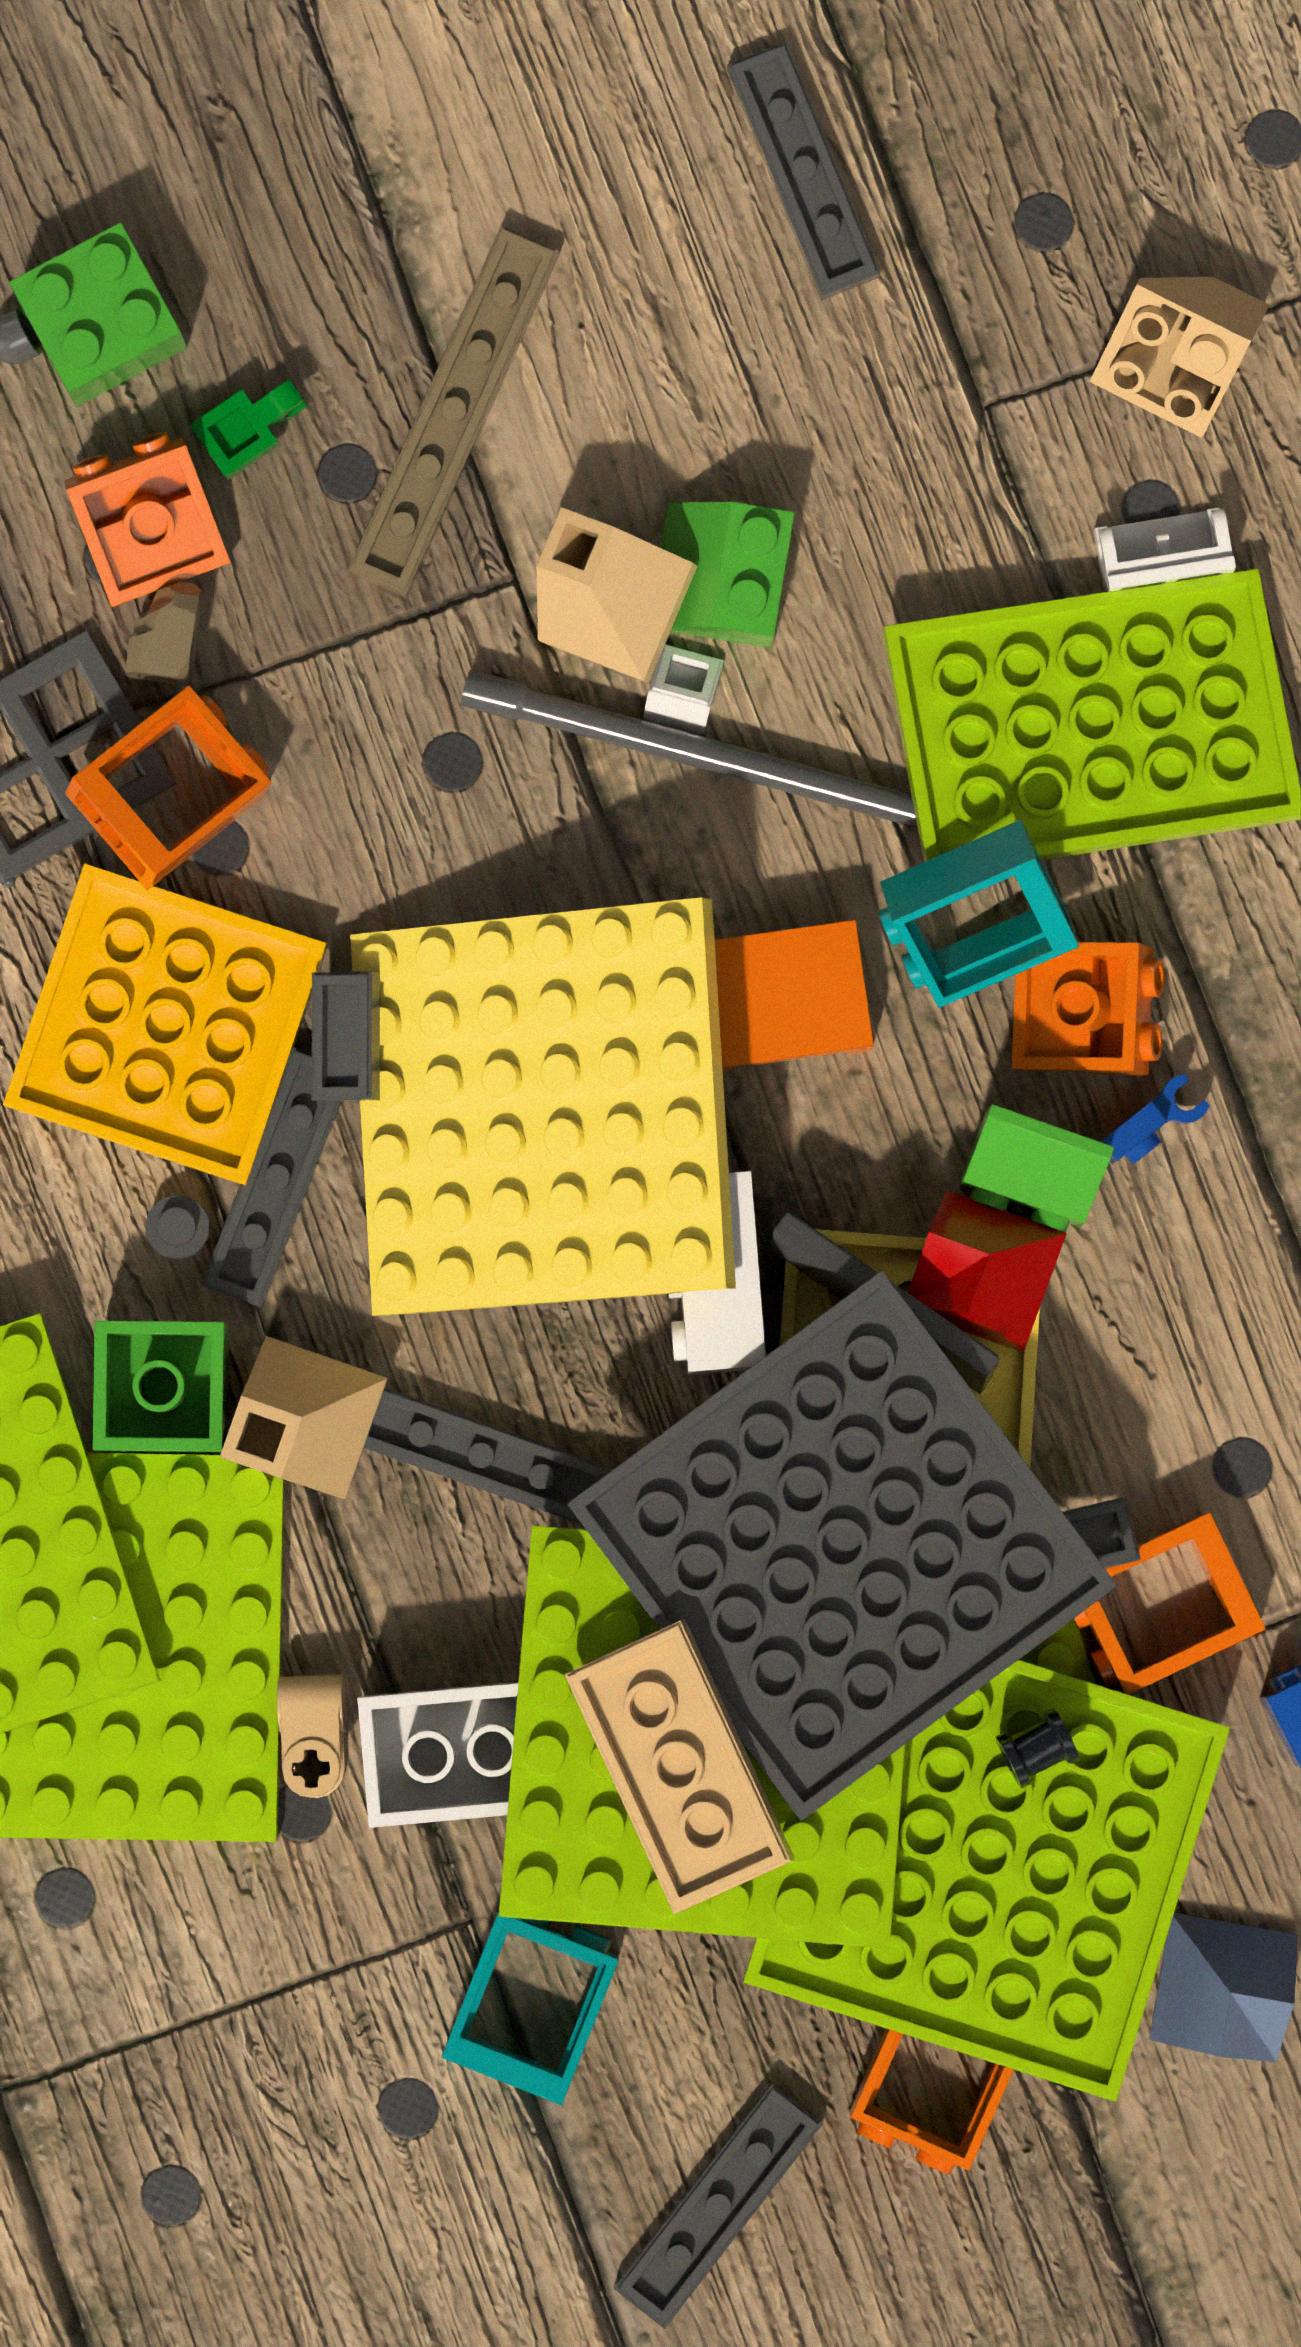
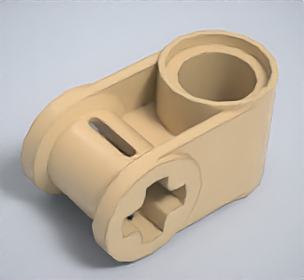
(310, 1719)

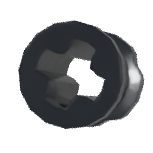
(1037, 1748)

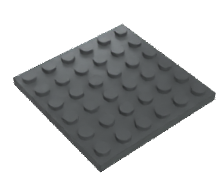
(843, 1544)

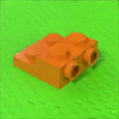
(145, 518)
(1089, 1011)

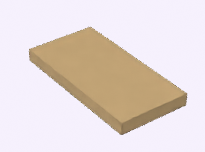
(679, 1766)

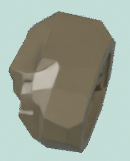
(167, 637)

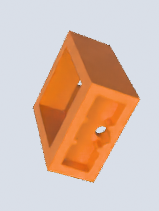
(123, 827)
(1228, 1589)
(933, 2148)

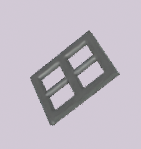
(46, 757)

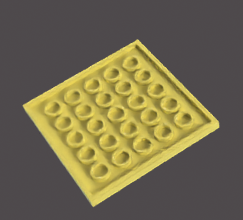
(547, 1110)

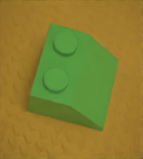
(739, 569)
(1035, 1168)

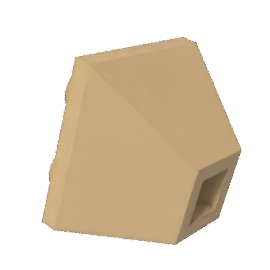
(1179, 347)
(608, 594)
(304, 1417)

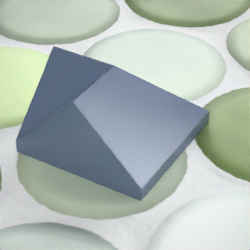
(1225, 1988)

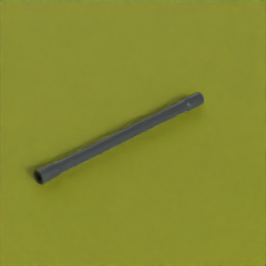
(517, 701)

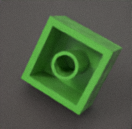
(98, 314)
(160, 1386)

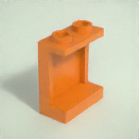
(791, 995)

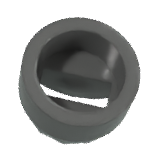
(17, 339)

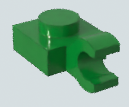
(240, 432)

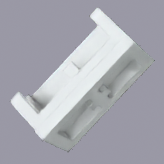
(1164, 550)

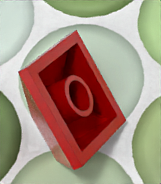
(986, 1269)

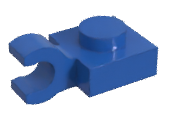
(1138, 1134)

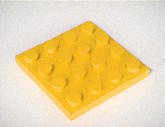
(165, 1024)

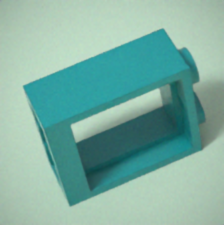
(995, 951)
(507, 2065)

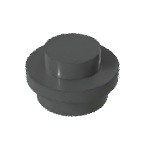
(177, 1227)

